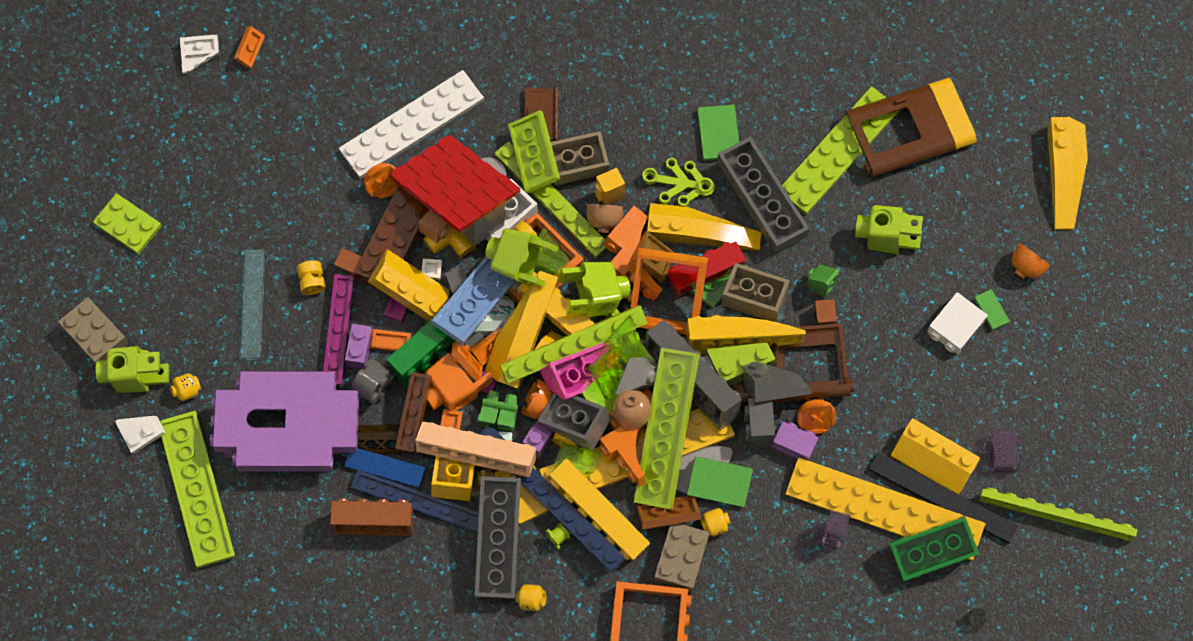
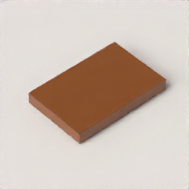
(683, 510)

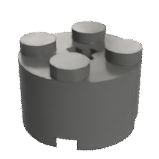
(373, 381)

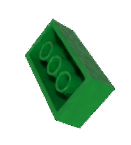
(419, 353)
(934, 548)

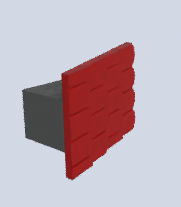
(458, 188)

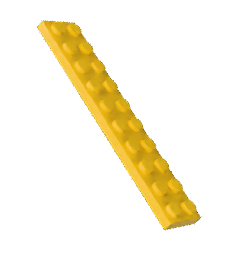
(699, 435)
(869, 501)

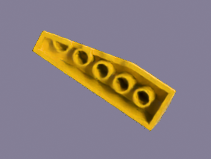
(1067, 168)
(695, 227)
(521, 328)
(735, 331)

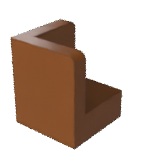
(347, 261)
(825, 311)

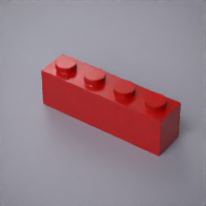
(720, 263)

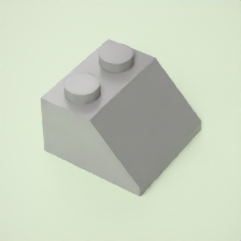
(638, 375)

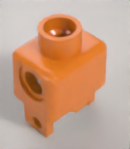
(452, 386)

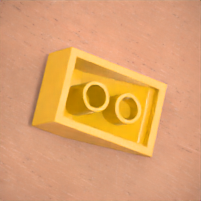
(452, 479)

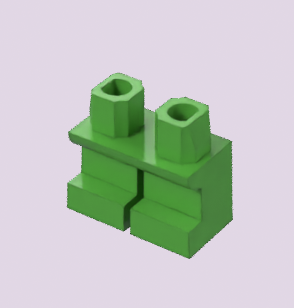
(492, 407)

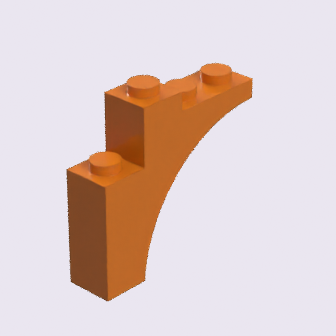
(624, 242)
(622, 445)

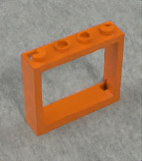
(671, 257)
(576, 260)
(650, 589)

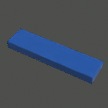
(386, 467)

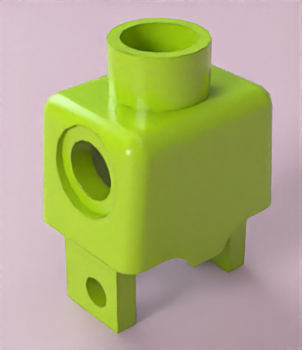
(889, 229)
(517, 255)
(597, 286)
(130, 369)

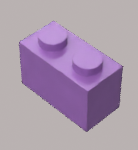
(358, 346)
(795, 441)

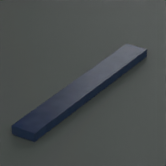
(421, 502)

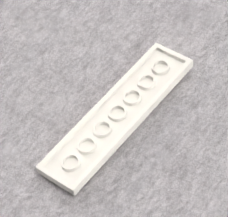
(411, 123)

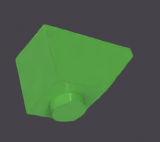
(822, 279)

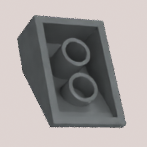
(771, 383)
(576, 419)

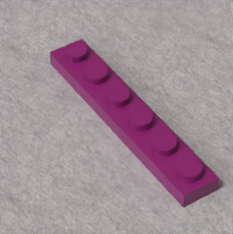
(338, 326)

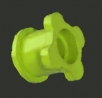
(558, 535)

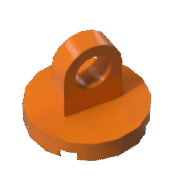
(378, 182)
(816, 416)

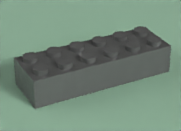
(762, 195)
(710, 391)
(497, 537)

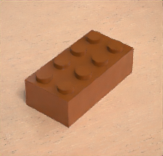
(372, 517)

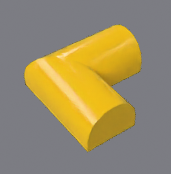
(456, 240)

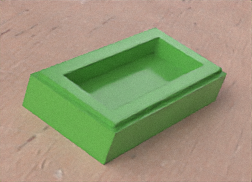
(990, 305)

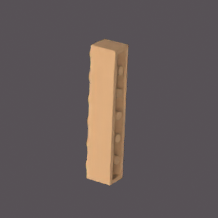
(476, 449)

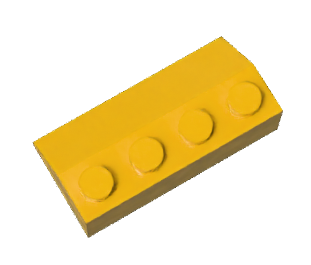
(409, 286)
(935, 456)

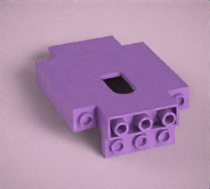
(316, 421)

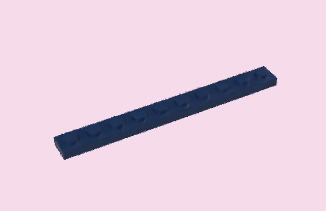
(567, 515)

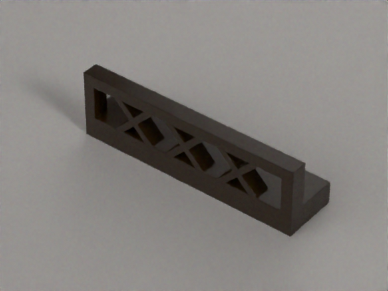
(377, 433)

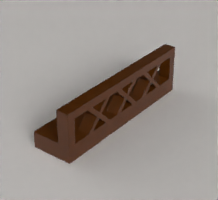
(413, 412)

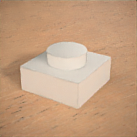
(432, 268)

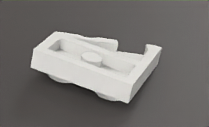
(198, 51)
(140, 431)

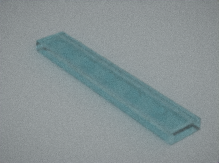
(252, 305)

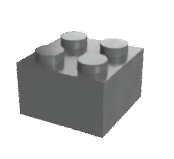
(760, 423)

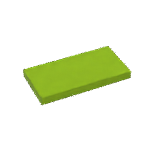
(534, 151)

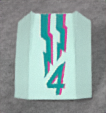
(497, 317)

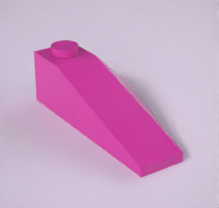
(571, 374)

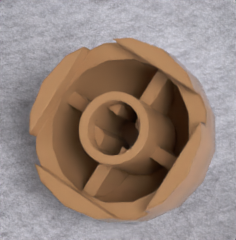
(604, 216)
(631, 409)

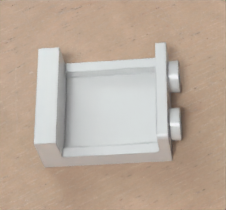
(956, 323)

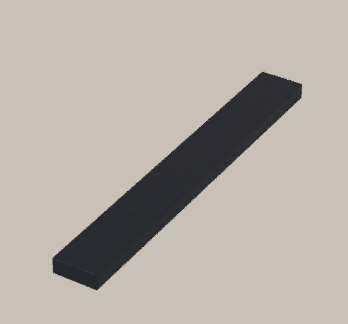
(942, 496)

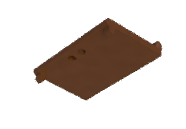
(547, 102)

